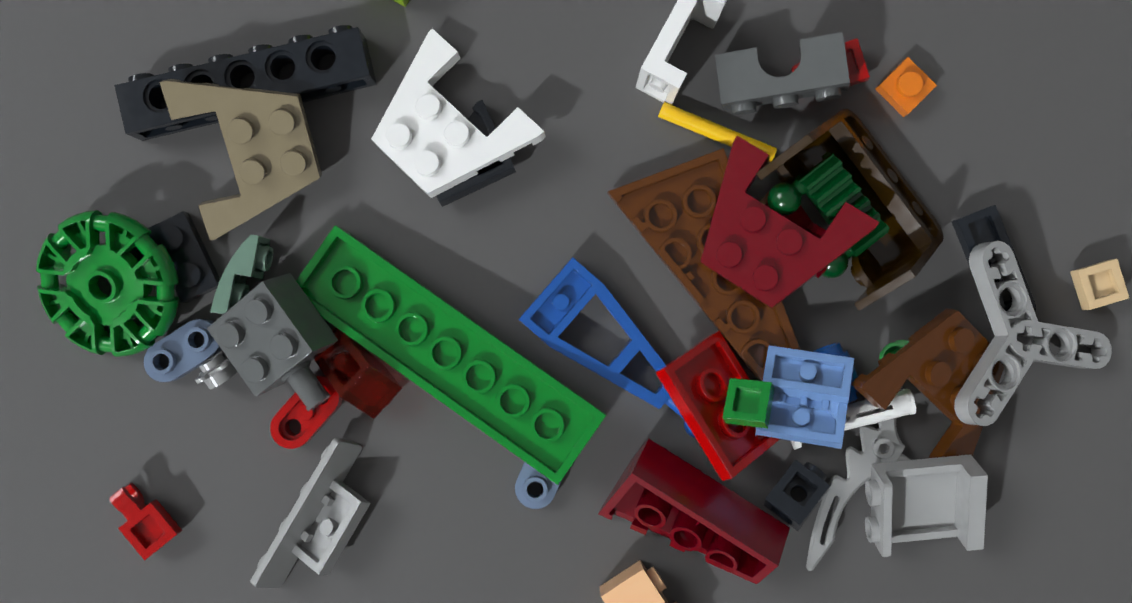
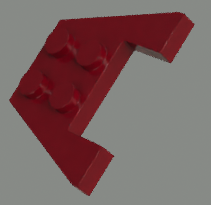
(763, 248)

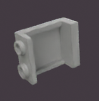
(927, 502)

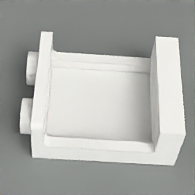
(656, 75)

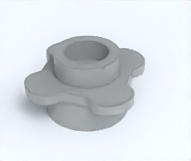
(215, 371)

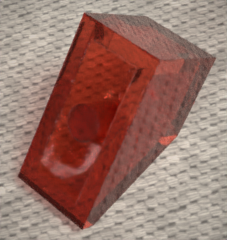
(358, 375)

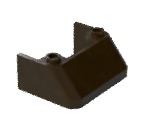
(913, 229)

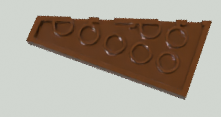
(674, 218)

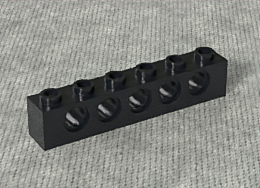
(352, 70)

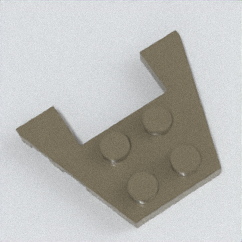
(264, 140)

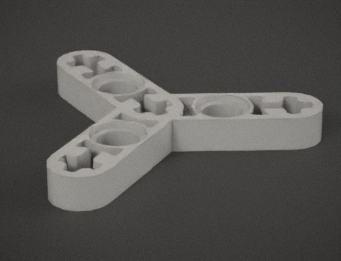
(1004, 346)

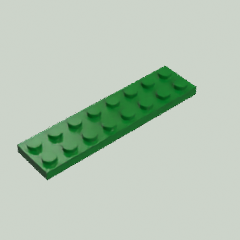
(449, 355)

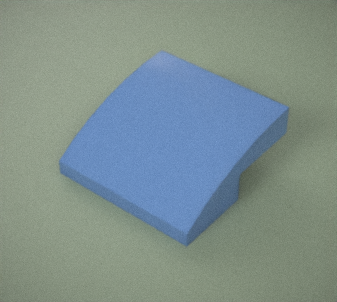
(808, 396)

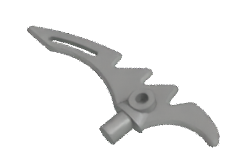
(878, 446)

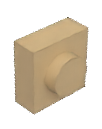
(1099, 284)

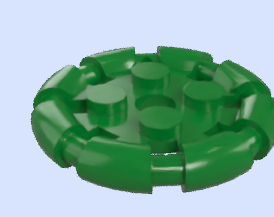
(128, 277)

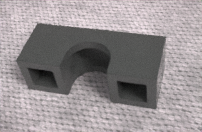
(820, 74)

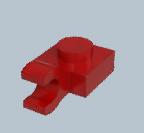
(148, 525)

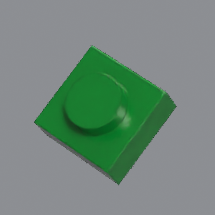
(748, 403)

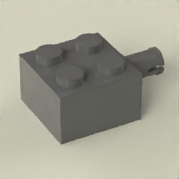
(275, 338)

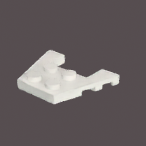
(432, 137)

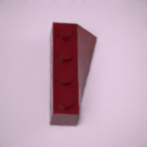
(696, 514)

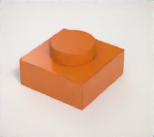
(905, 87)

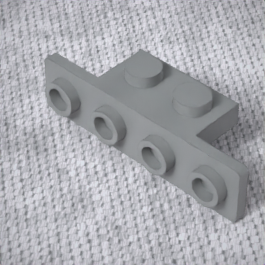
(318, 521)

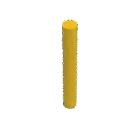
(709, 129)

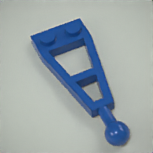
(562, 303)

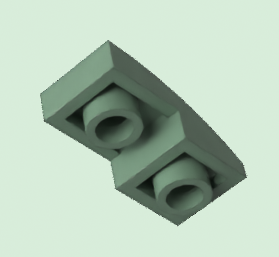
(249, 260)

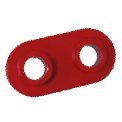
(310, 421)

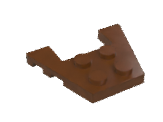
(938, 365)

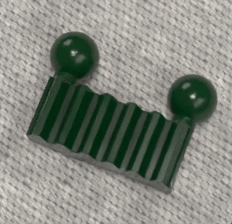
(828, 189)

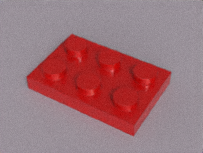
(699, 390)

